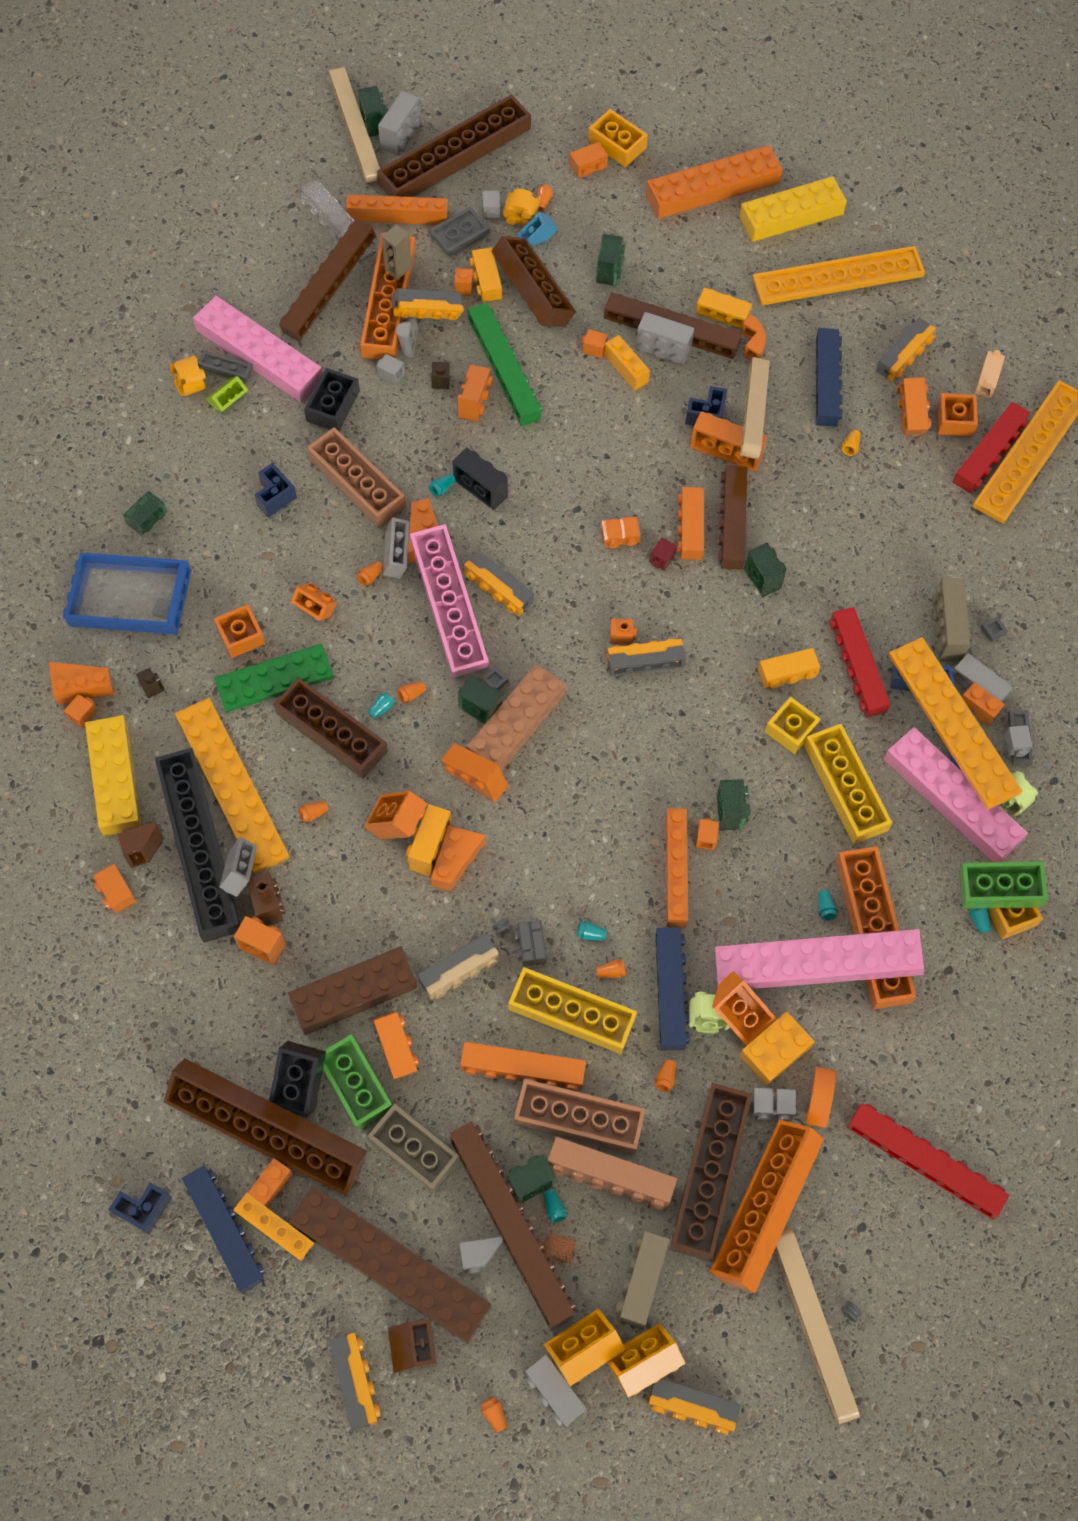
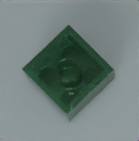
(372, 108)
(610, 259)
(765, 569)
(479, 699)
(732, 805)
(531, 1178)

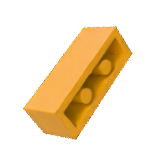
(486, 274)
(723, 308)
(626, 362)
(789, 668)

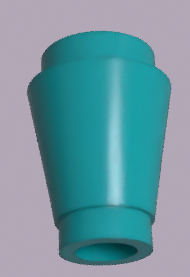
(441, 485)
(381, 705)
(827, 906)
(981, 919)
(590, 931)
(554, 1206)

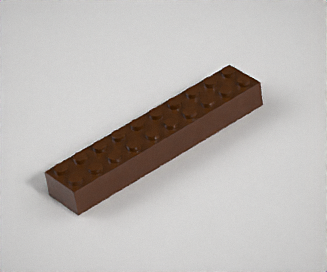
(455, 148)
(265, 1126)
(511, 1225)
(390, 1265)

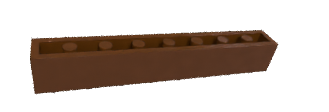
(327, 280)
(705, 337)

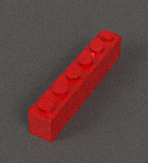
(991, 447)
(859, 662)

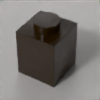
(440, 375)

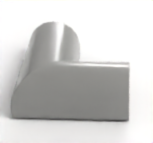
(407, 336)

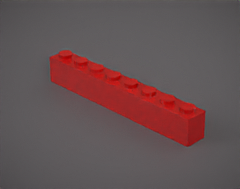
(928, 1161)

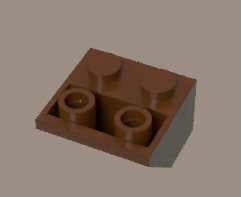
(140, 843)
(412, 1345)

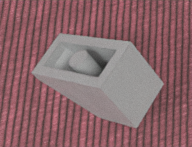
(479, 1253)

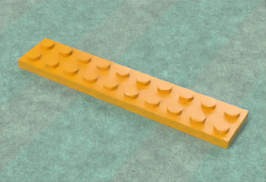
(838, 275)
(1029, 453)
(955, 724)
(231, 783)

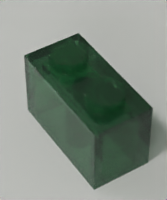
(145, 513)

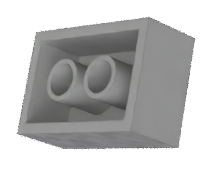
(400, 123)
(664, 338)

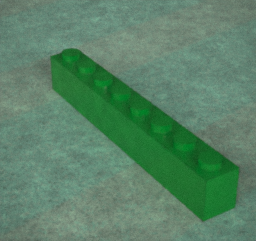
(504, 364)

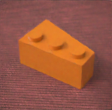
(474, 393)
(914, 405)
(421, 519)
(73, 679)
(475, 771)
(455, 855)
(396, 1044)

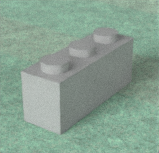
(396, 548)
(972, 670)
(238, 866)
(554, 1392)

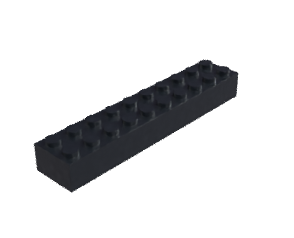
(197, 844)

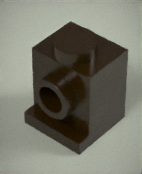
(150, 682)

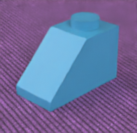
(538, 229)

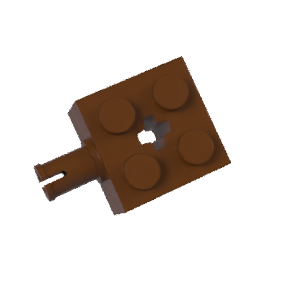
(266, 899)

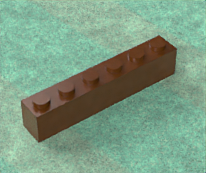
(734, 517)

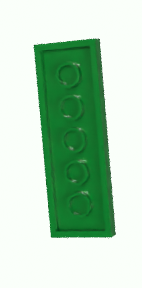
(273, 677)

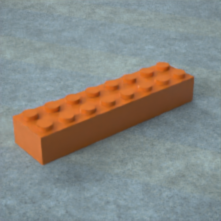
(713, 181)
(380, 324)
(872, 912)
(767, 1206)

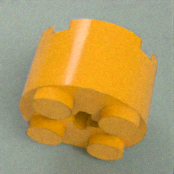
(520, 207)
(188, 376)

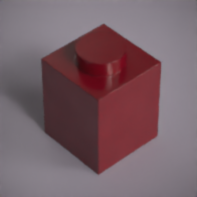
(663, 554)

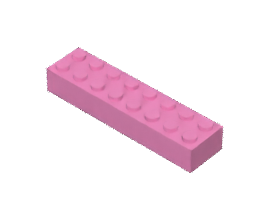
(259, 347)
(449, 601)
(953, 796)

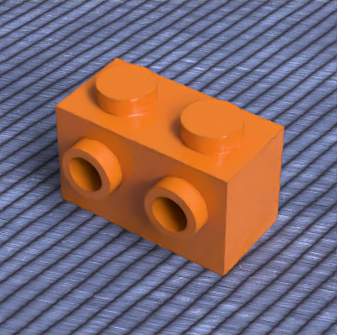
(314, 601)

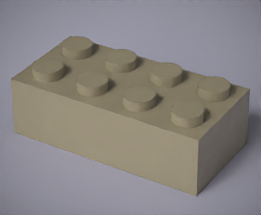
(951, 619)
(413, 1148)
(643, 1281)

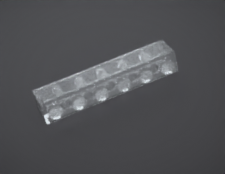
(329, 212)

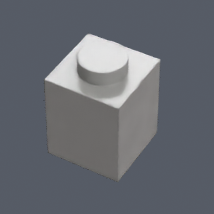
(491, 204)
(390, 369)
(1018, 740)

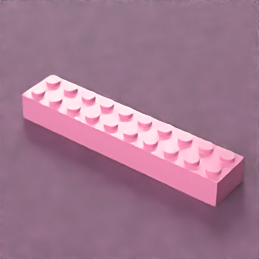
(823, 959)

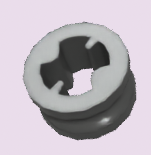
(502, 927)
(851, 1311)

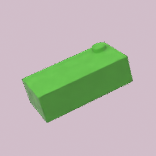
(1003, 885)
(356, 1082)

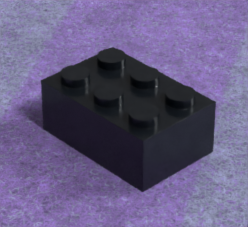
(332, 399)
(480, 478)
(297, 1078)

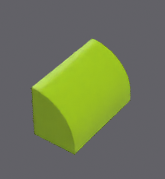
(226, 394)

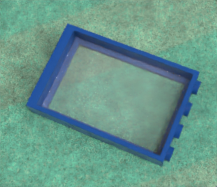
(127, 593)

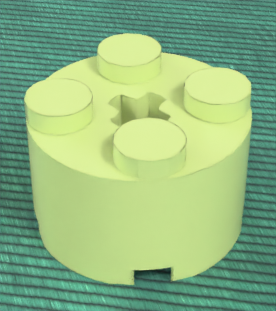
(1020, 803)
(703, 1015)

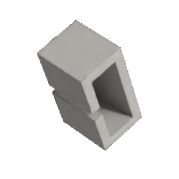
(773, 1105)

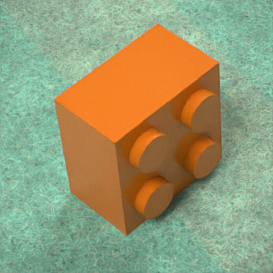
(957, 414)
(239, 631)
(260, 940)

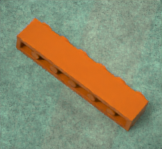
(397, 209)
(676, 868)
(522, 1065)

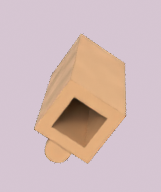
(989, 374)

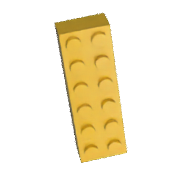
(792, 209)
(113, 775)
(847, 784)
(572, 1010)

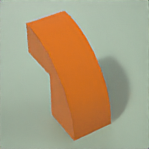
(754, 330)
(821, 1097)

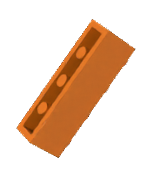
(692, 523)

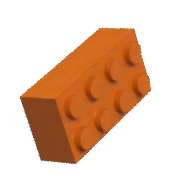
(722, 440)

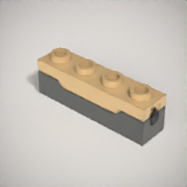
(458, 967)

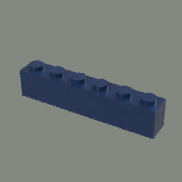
(827, 377)
(670, 989)
(223, 1229)

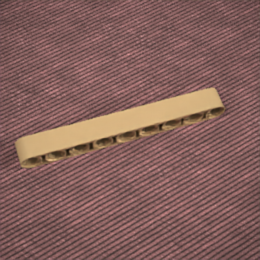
(354, 124)
(755, 408)
(815, 1328)

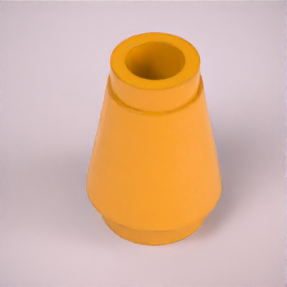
(851, 443)

